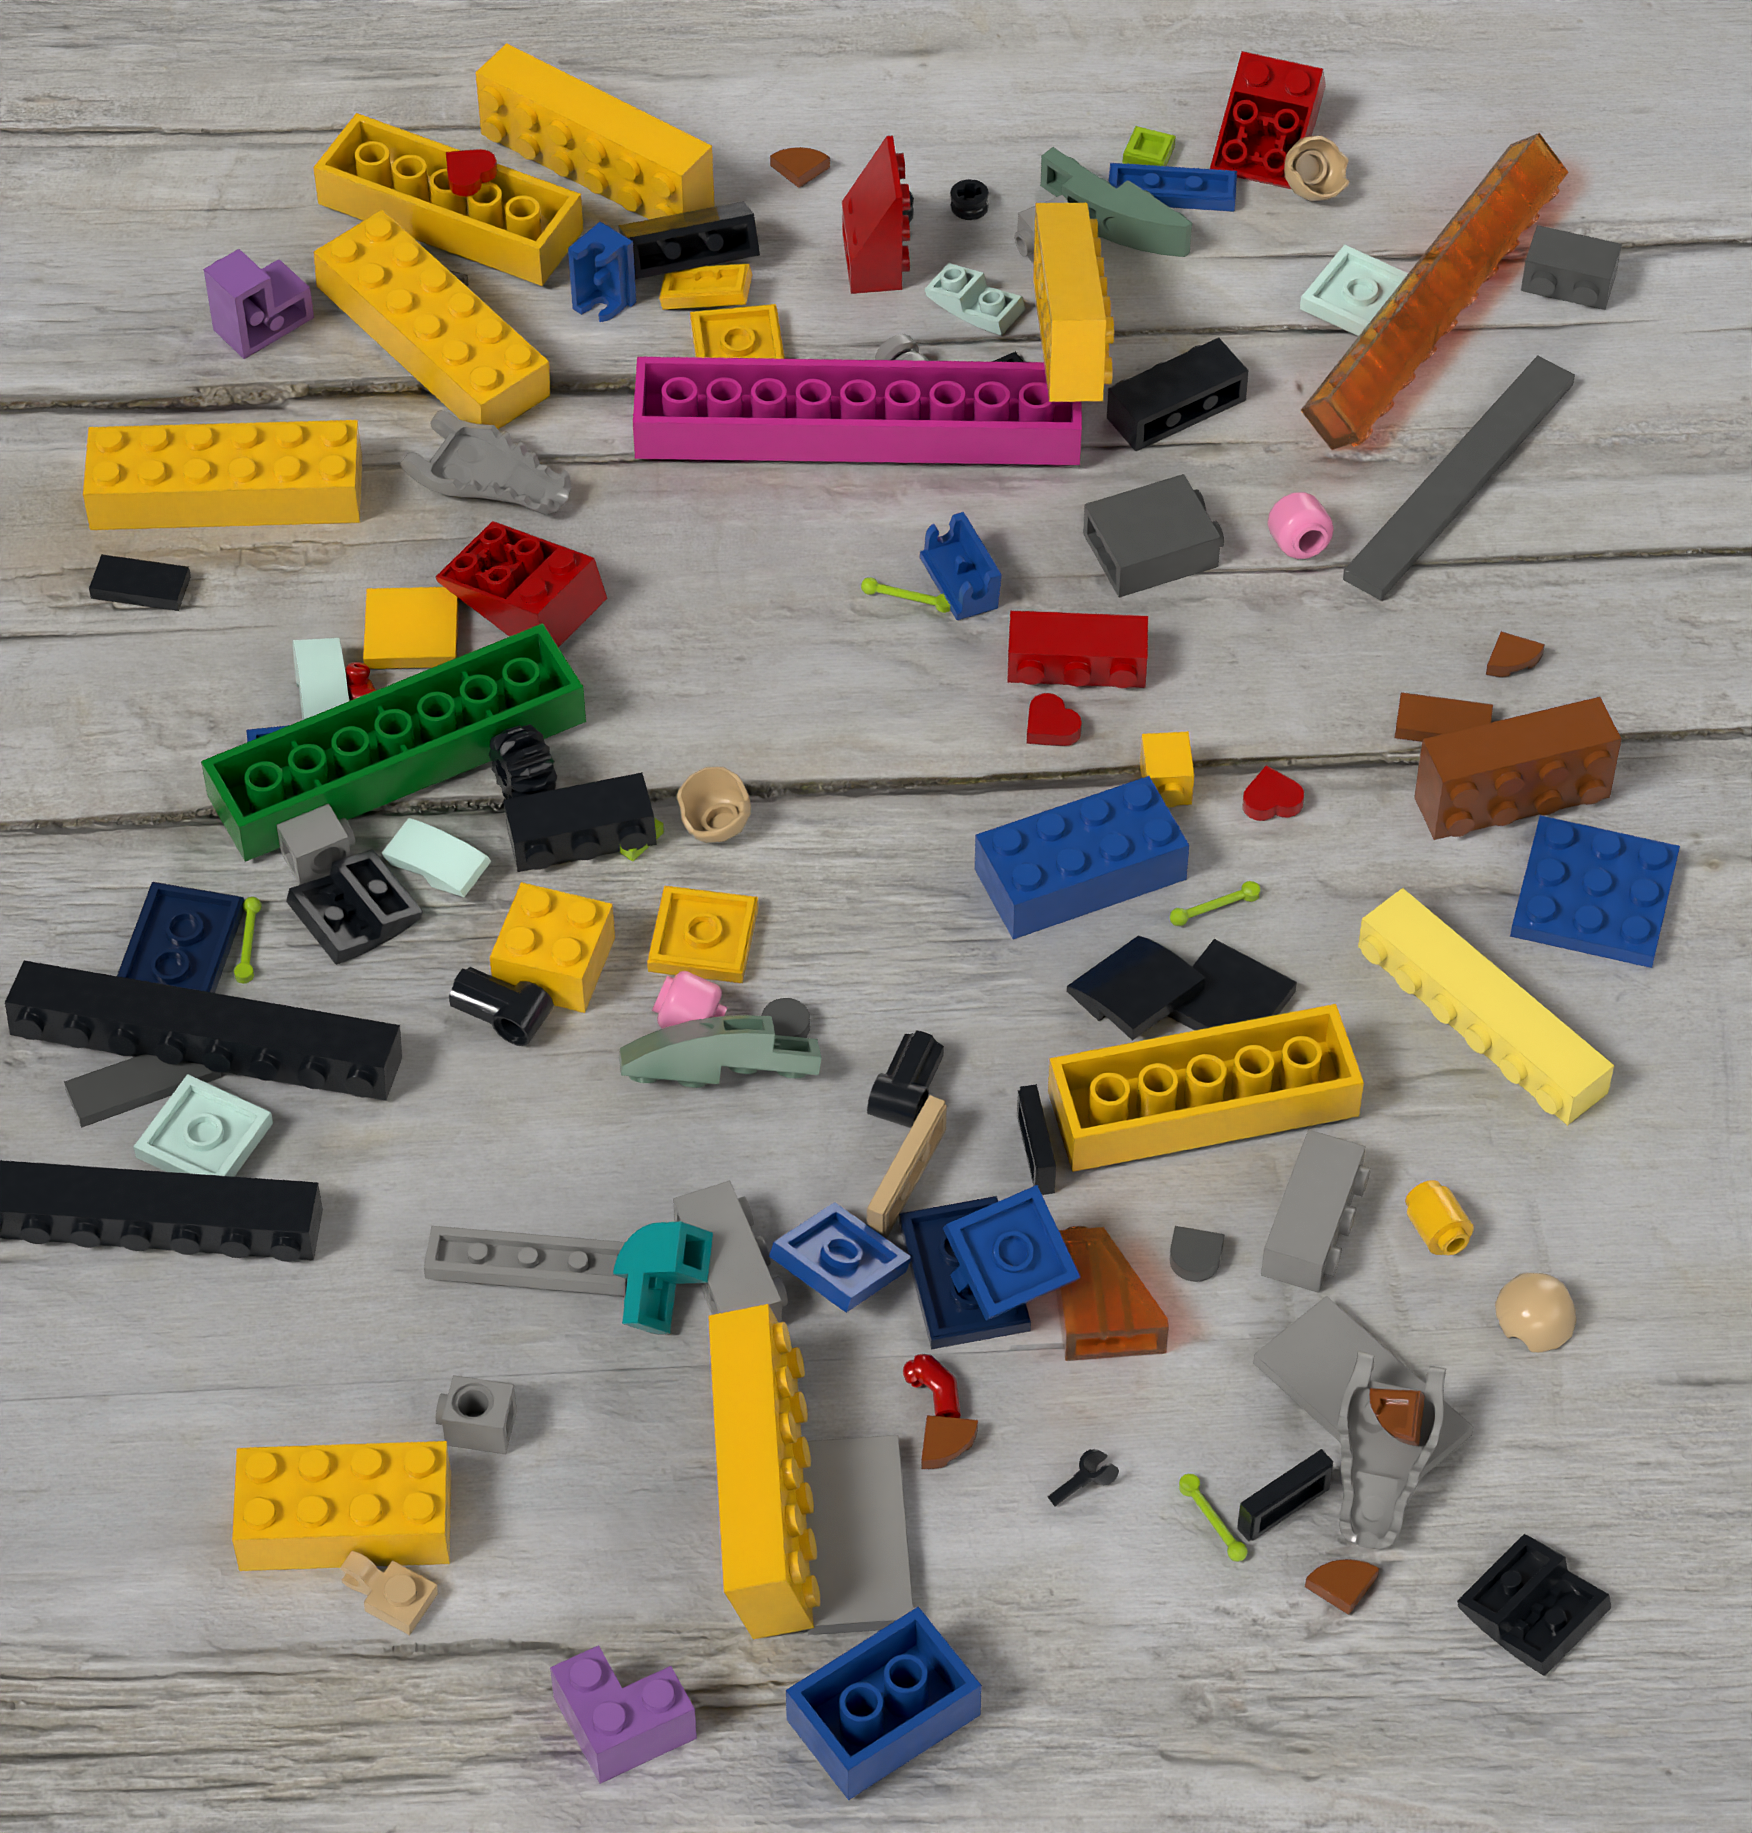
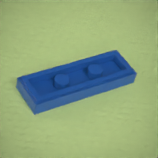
(1180, 185)

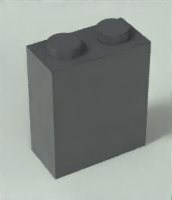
(1152, 535)

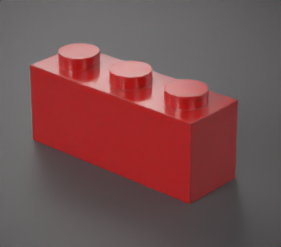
(1078, 649)

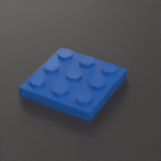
(1595, 891)

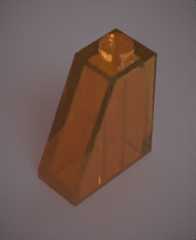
(1108, 1306)

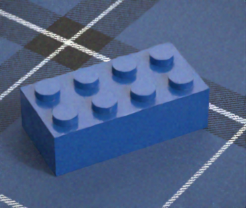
(1081, 857)

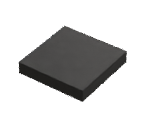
(1233, 990)

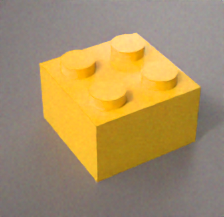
(554, 943)

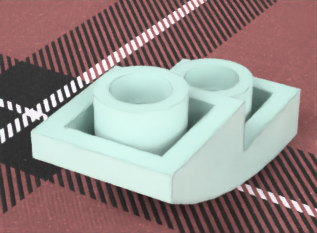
(970, 299)
(319, 675)
(436, 855)

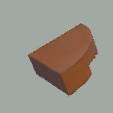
(799, 164)
(1513, 654)
(1399, 1413)
(946, 1439)
(1342, 1582)

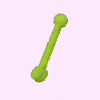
(871, 586)
(1249, 892)
(244, 971)
(1190, 1486)

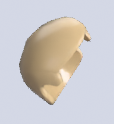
(1316, 168)
(714, 804)
(1536, 1311)

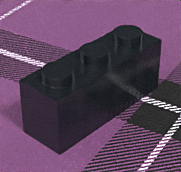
(692, 239)
(1177, 394)
(580, 822)

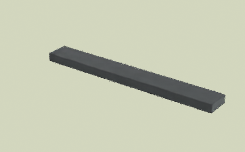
(1458, 478)

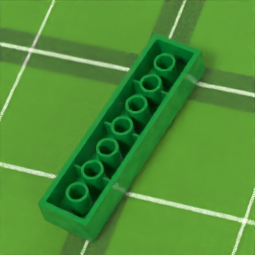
(393, 739)

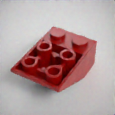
(1266, 115)
(876, 224)
(525, 582)

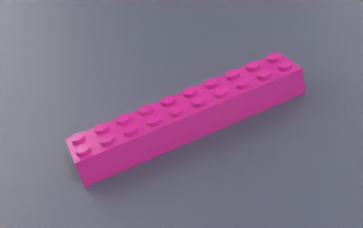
(851, 411)

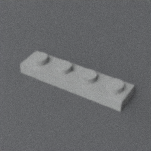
(523, 1260)

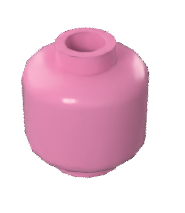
(1300, 525)
(687, 999)

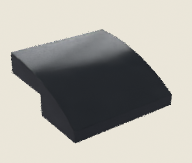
(354, 906)
(1137, 986)
(1534, 1604)

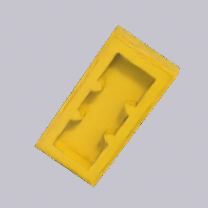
(706, 287)

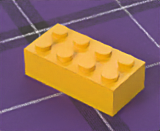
(326, 1500)

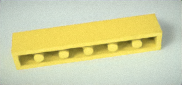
(1485, 1007)

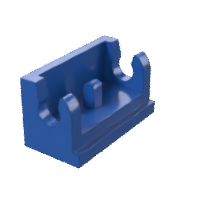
(602, 272)
(962, 568)

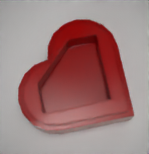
(469, 170)
(1051, 722)
(1272, 795)

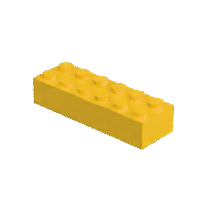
(592, 137)
(508, 224)
(1072, 302)
(431, 323)
(223, 475)
(1204, 1087)
(762, 1472)

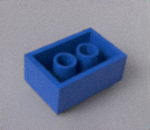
(883, 1702)

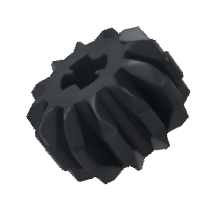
(522, 762)

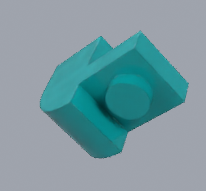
(653, 1264)

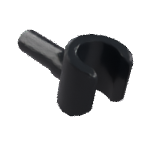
(1087, 1473)

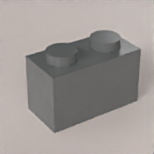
(1571, 267)

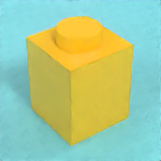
(1169, 765)

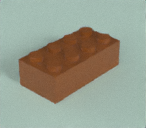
(1517, 768)

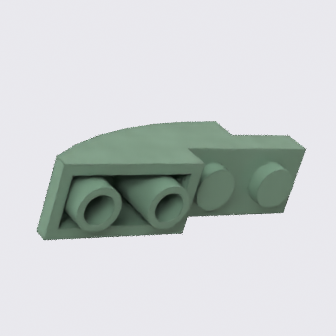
(1123, 214)
(698, 1049)

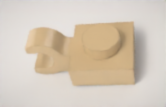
(392, 1596)

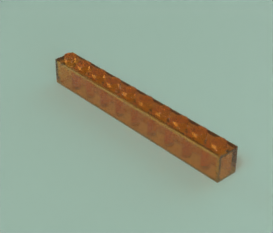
(1435, 293)

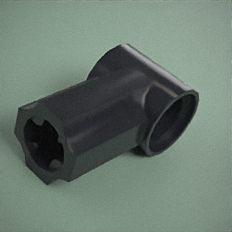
(512, 1010)
(904, 1087)

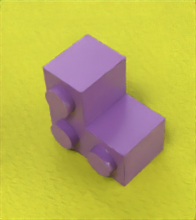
(255, 304)
(619, 1724)

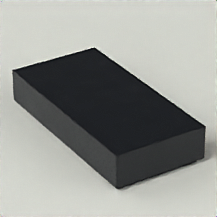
(139, 582)
(1036, 1139)
(1285, 1495)

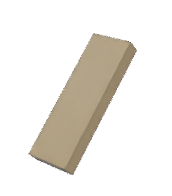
(907, 1166)

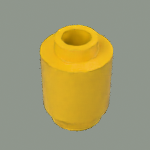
(1438, 1218)

